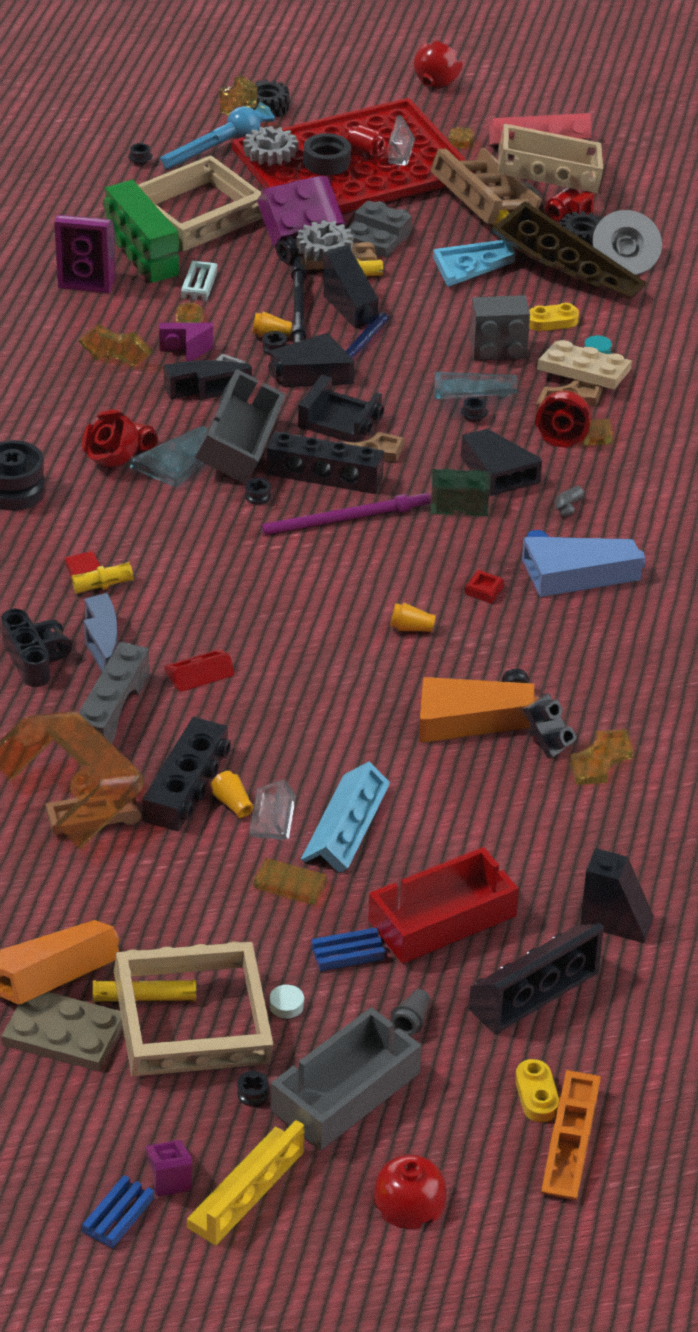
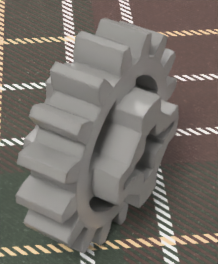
(270, 145)
(322, 238)

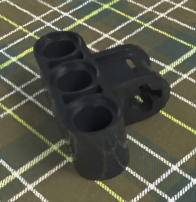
(33, 645)

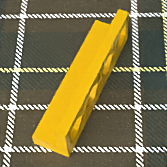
(247, 1183)

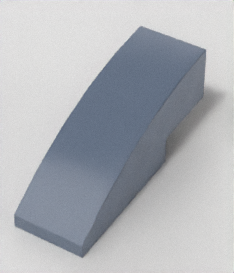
(100, 628)

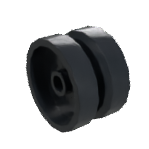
(20, 475)

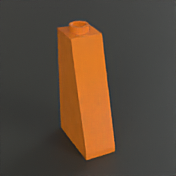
(472, 707)
(55, 959)

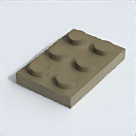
(64, 1030)

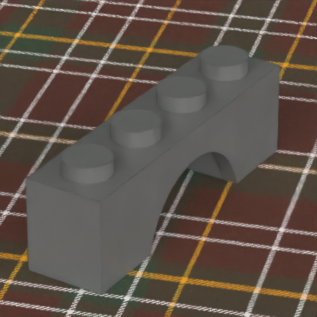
(123, 675)

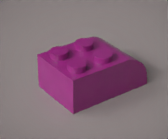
(298, 204)
(85, 253)

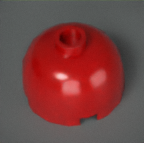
(436, 64)
(563, 418)
(110, 439)
(410, 1191)

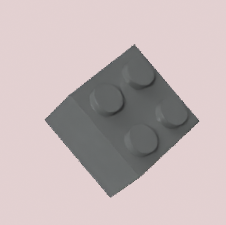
(499, 327)

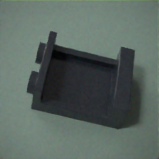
(337, 413)

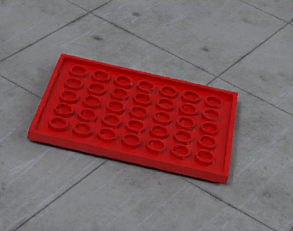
(367, 176)

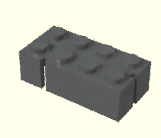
(240, 428)
(346, 1077)

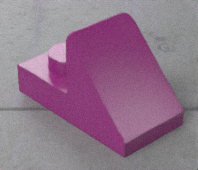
(188, 337)
(170, 1167)

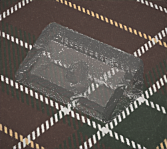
(400, 143)
(273, 811)

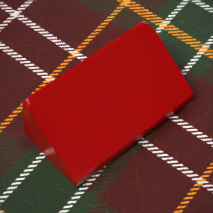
(200, 670)

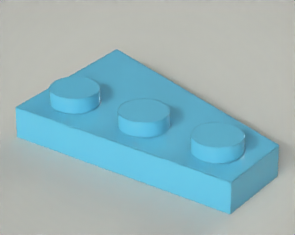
(472, 260)

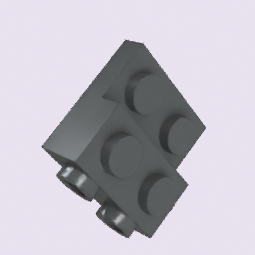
(381, 226)

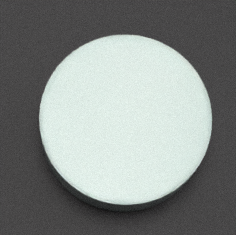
(286, 1001)

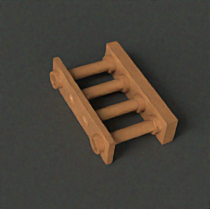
(472, 187)

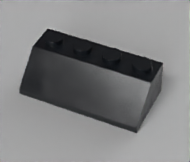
(537, 977)

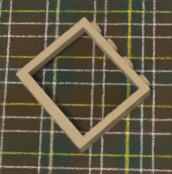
(550, 158)
(216, 222)
(198, 1053)

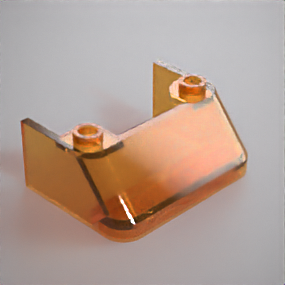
(101, 786)

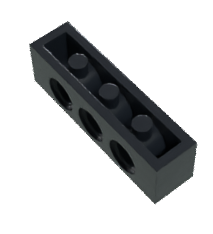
(325, 462)
(186, 774)

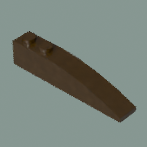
(563, 250)

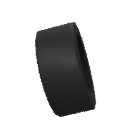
(329, 144)

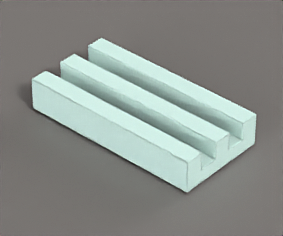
(197, 291)

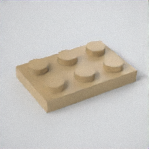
(584, 364)

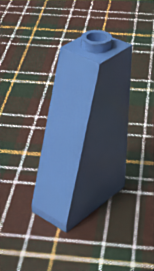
(580, 563)

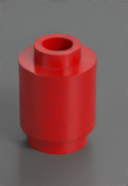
(366, 140)
(560, 203)

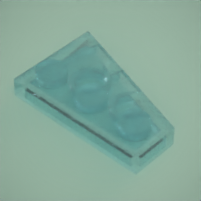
(473, 385)
(172, 460)

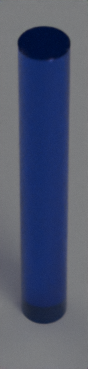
(367, 334)

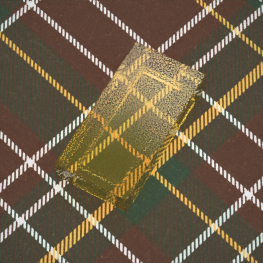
(290, 881)

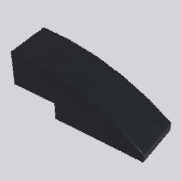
(200, 377)

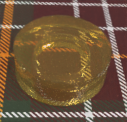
(461, 137)
(189, 313)

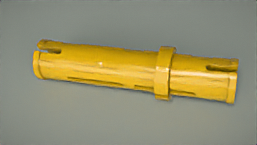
(148, 990)

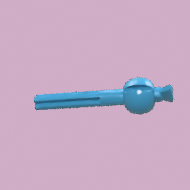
(239, 123)

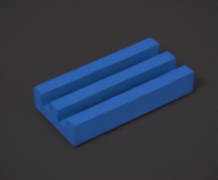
(346, 945)
(132, 1190)

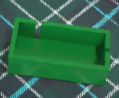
(142, 231)

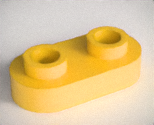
(553, 317)
(535, 1083)

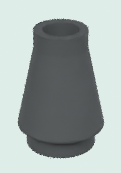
(411, 1012)

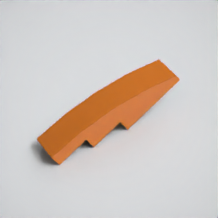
(571, 1135)

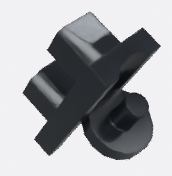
(548, 725)

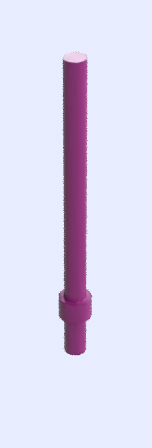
(399, 504)

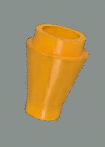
(266, 322)
(411, 618)
(231, 792)

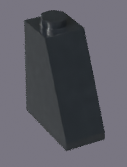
(348, 287)
(309, 359)
(508, 463)
(615, 897)

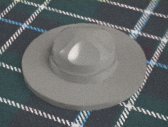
(629, 240)

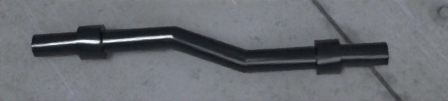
(298, 274)

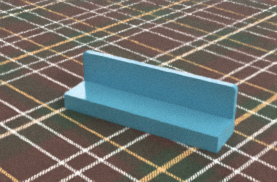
(347, 817)

